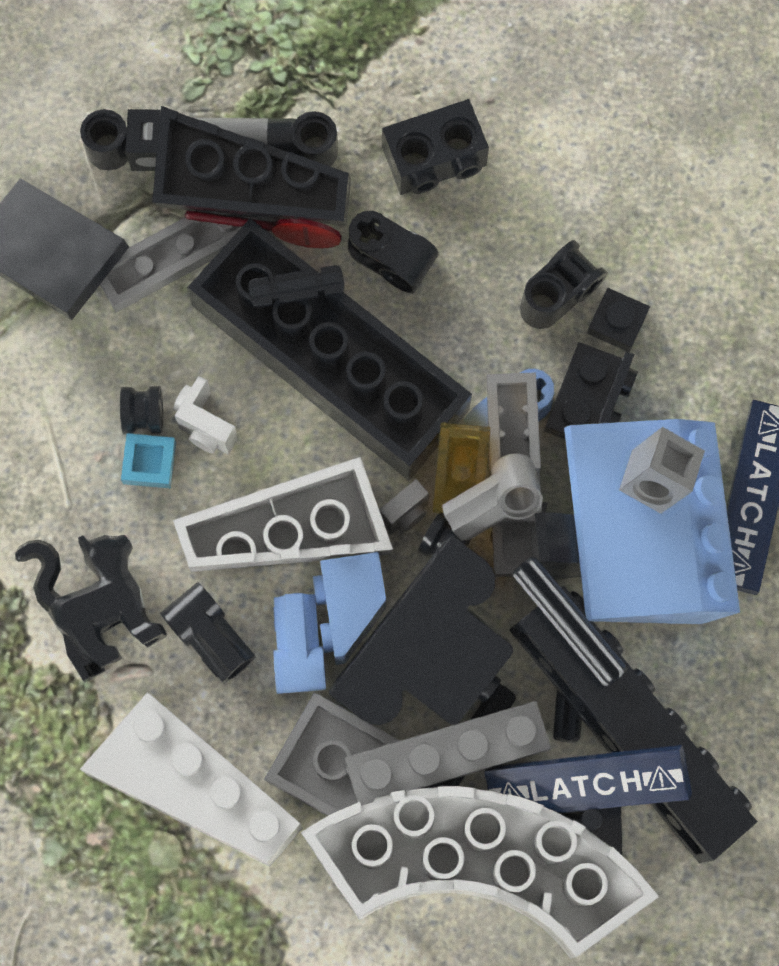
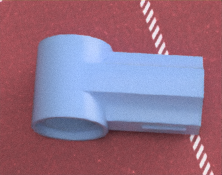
(298, 656)

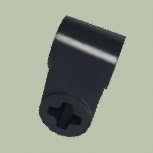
(396, 254)
(565, 280)

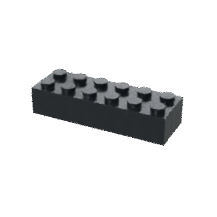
(332, 353)

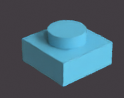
(148, 460)

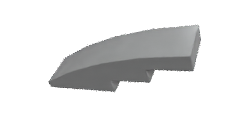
(513, 431)

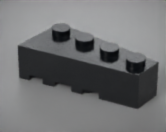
(237, 175)

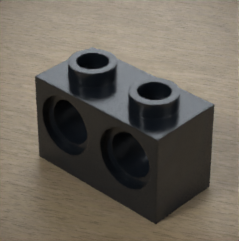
(429, 137)

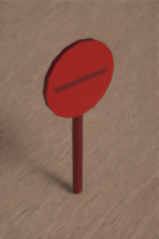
(291, 230)

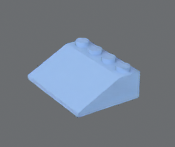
(645, 561)

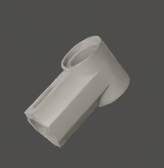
(509, 492)

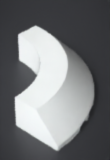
(481, 848)

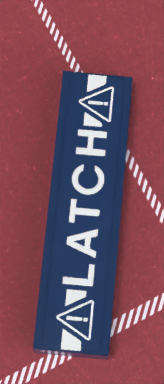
(754, 495)
(597, 779)

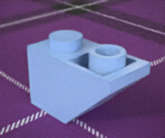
(354, 601)

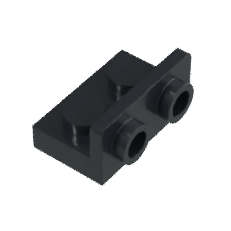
(591, 389)

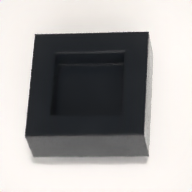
(618, 319)

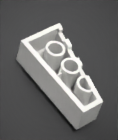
(292, 522)
(181, 775)

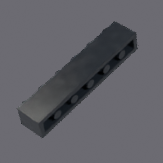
(632, 718)

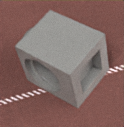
(662, 470)

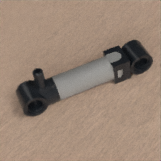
(139, 138)

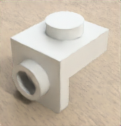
(204, 428)

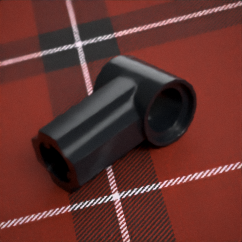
(201, 624)

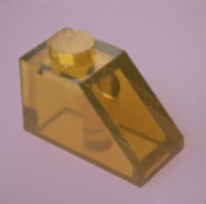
(460, 461)

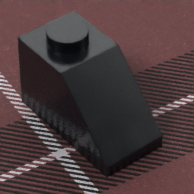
(558, 544)

